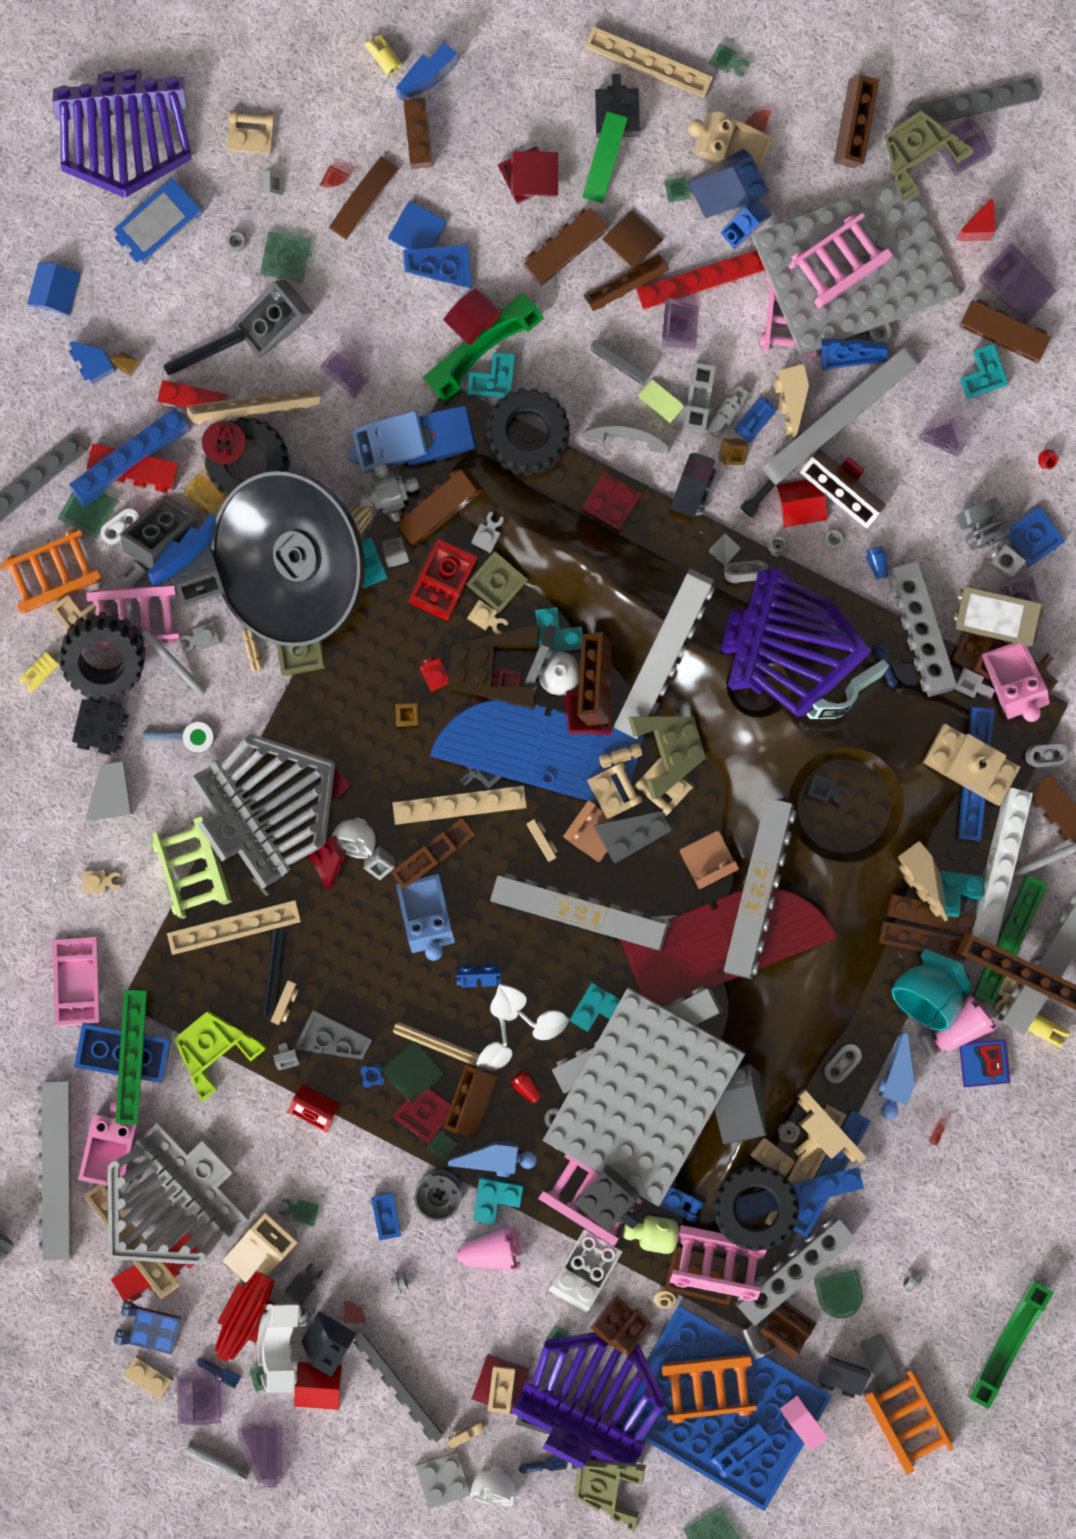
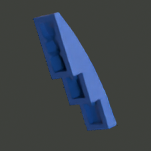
(179, 555)

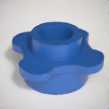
(367, 1071)

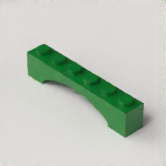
(449, 373)
(1008, 1344)

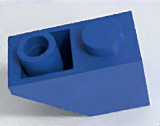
(746, 223)
(93, 361)

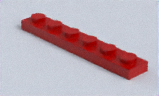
(700, 279)

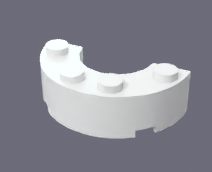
(275, 1346)

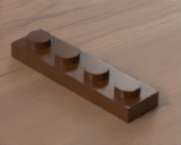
(626, 282)
(919, 912)
(919, 940)

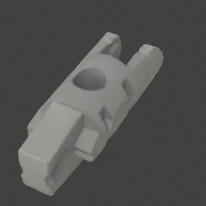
(728, 411)

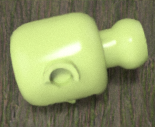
(655, 1234)

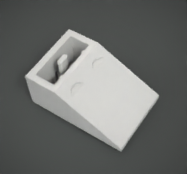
(585, 1271)

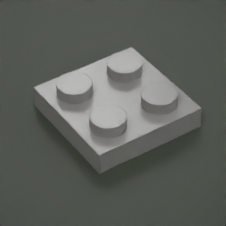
(443, 1480)

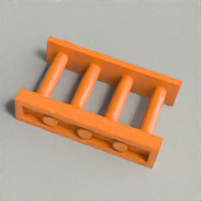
(68, 584)
(696, 1368)
(897, 1439)

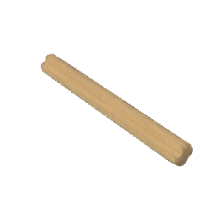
(436, 1044)

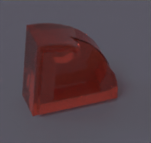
(759, 120)
(334, 178)
(936, 1134)
(353, 1313)

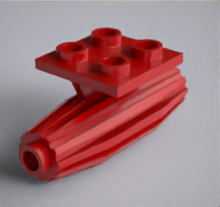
(242, 1315)

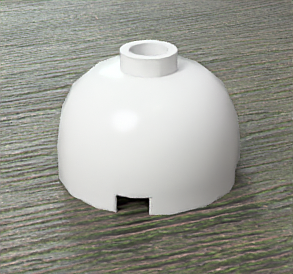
(560, 674)
(356, 838)
(493, 1487)

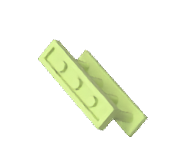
(212, 872)

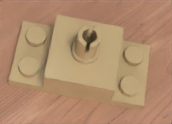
(971, 764)
(824, 1133)

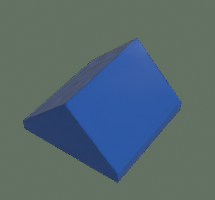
(54, 288)

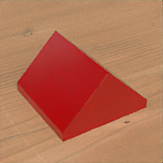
(981, 226)
(801, 503)
(313, 1108)
(316, 1388)

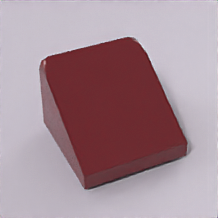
(852, 468)
(339, 786)

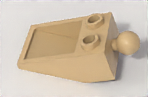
(723, 136)

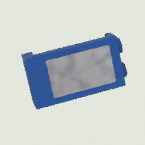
(156, 221)

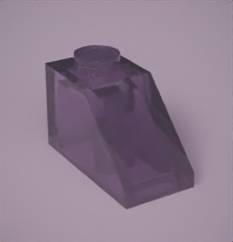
(343, 373)

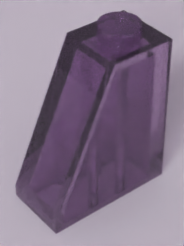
(264, 1452)

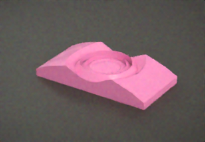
(76, 981)

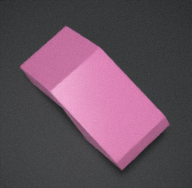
(804, 1423)

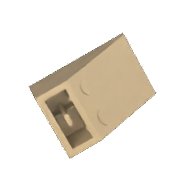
(793, 389)
(923, 873)
(260, 1248)

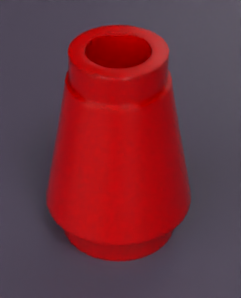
(526, 1086)

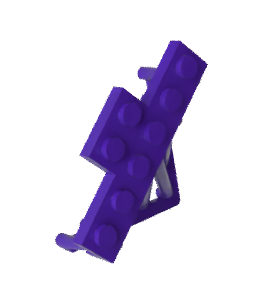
(121, 95)
(756, 634)
(575, 1431)

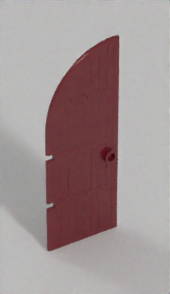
(701, 939)

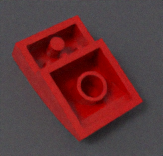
(442, 579)

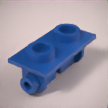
(755, 419)
(488, 973)

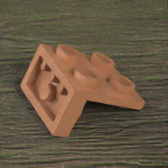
(583, 834)
(708, 860)

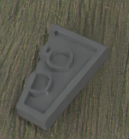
(544, 651)
(630, 834)
(330, 1036)

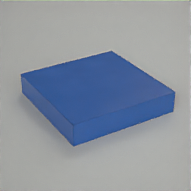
(416, 228)
(1034, 536)

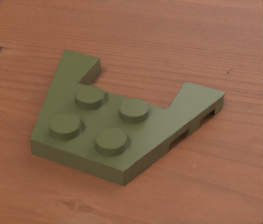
(915, 142)
(677, 744)
(600, 1485)

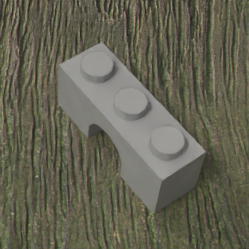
(699, 398)

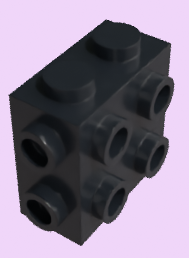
(100, 726)

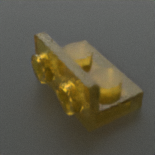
(204, 495)

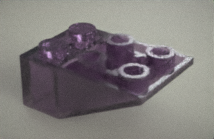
(1017, 283)

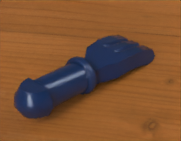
(883, 653)
(227, 1376)
(550, 1464)

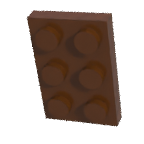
(695, 1267)

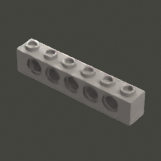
(912, 575)
(806, 1269)

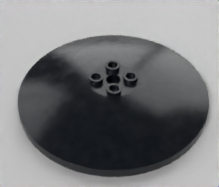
(255, 550)

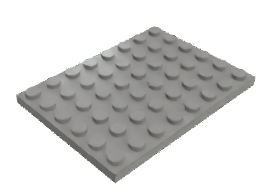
(904, 285)
(644, 1095)

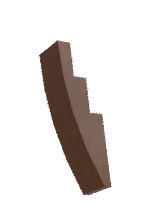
(363, 198)
(433, 853)

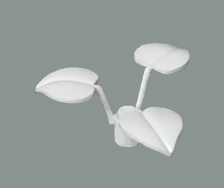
(507, 1006)

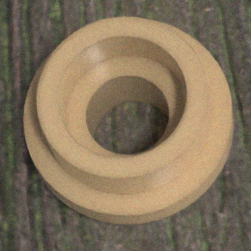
(662, 1294)

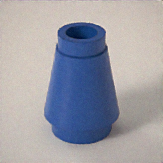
(877, 561)

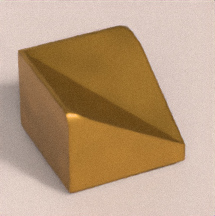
(126, 363)
(733, 451)
(407, 714)

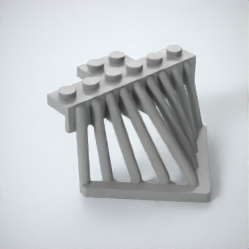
(236, 827)
(195, 1176)

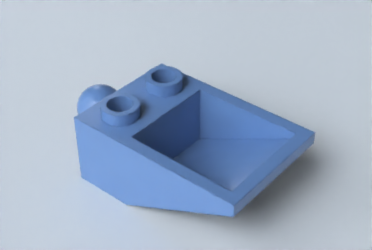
(388, 441)
(426, 916)
(899, 1078)
(496, 1157)

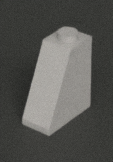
(110, 792)

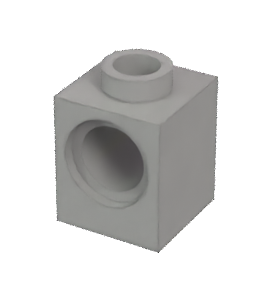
(1010, 571)

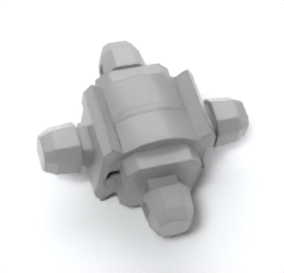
(388, 491)

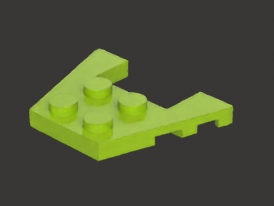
(207, 1041)

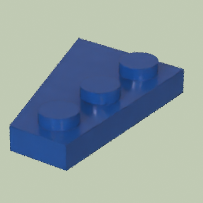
(442, 264)
(847, 353)

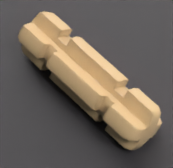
(252, 650)
(620, 755)

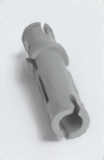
(216, 1462)

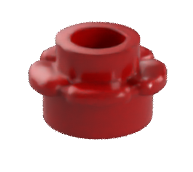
(1047, 459)

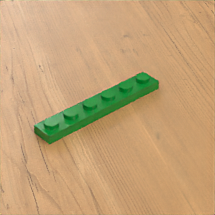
(1012, 935)
(131, 1057)

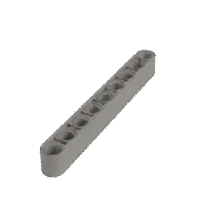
(841, 415)

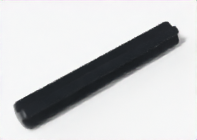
(204, 352)
(273, 972)

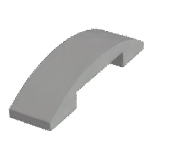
(653, 443)

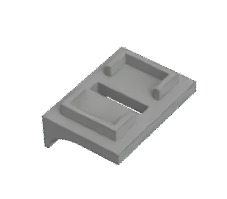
(758, 1345)

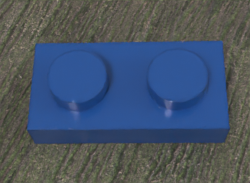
(386, 1216)

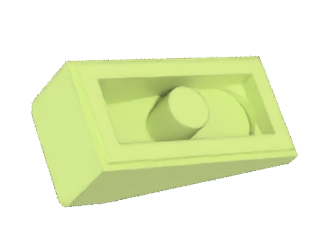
(661, 401)

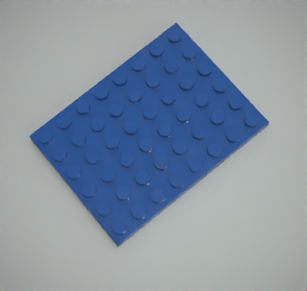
(700, 1438)

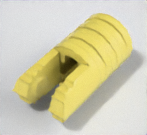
(385, 57)
(43, 668)
(1043, 1028)

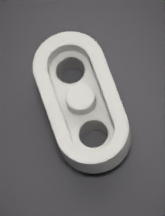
(118, 524)

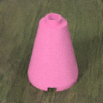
(970, 1025)
(492, 1250)

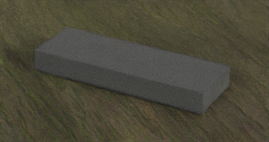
(618, 362)
(882, 1366)

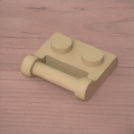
(249, 139)
(607, 793)
(676, 793)

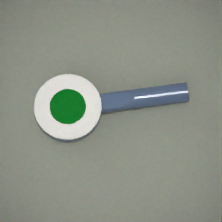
(196, 737)

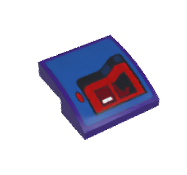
(985, 1063)

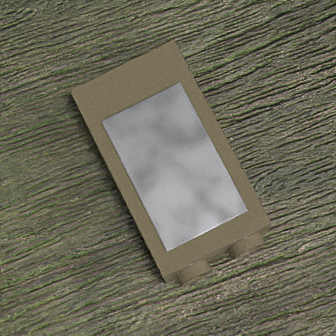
(999, 615)

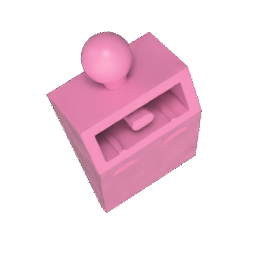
(1016, 681)
(105, 1147)

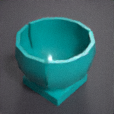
(932, 988)

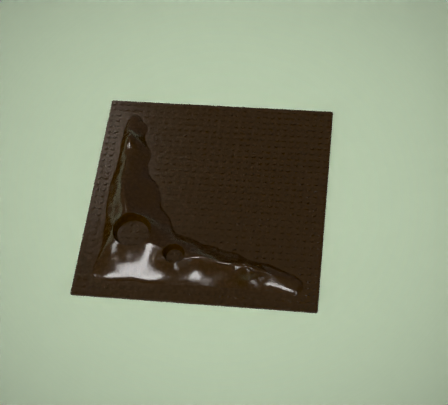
(842, 858)

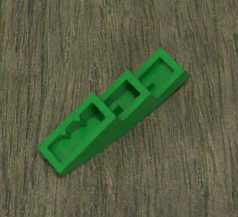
(604, 157)

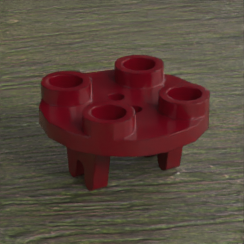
(222, 452)

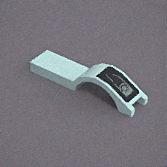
(828, 710)

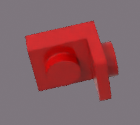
(434, 673)

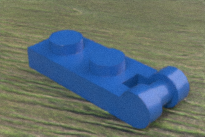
(675, 1200)
(741, 1449)

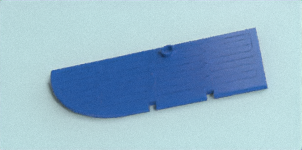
(531, 748)

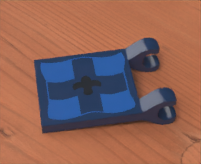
(150, 1329)

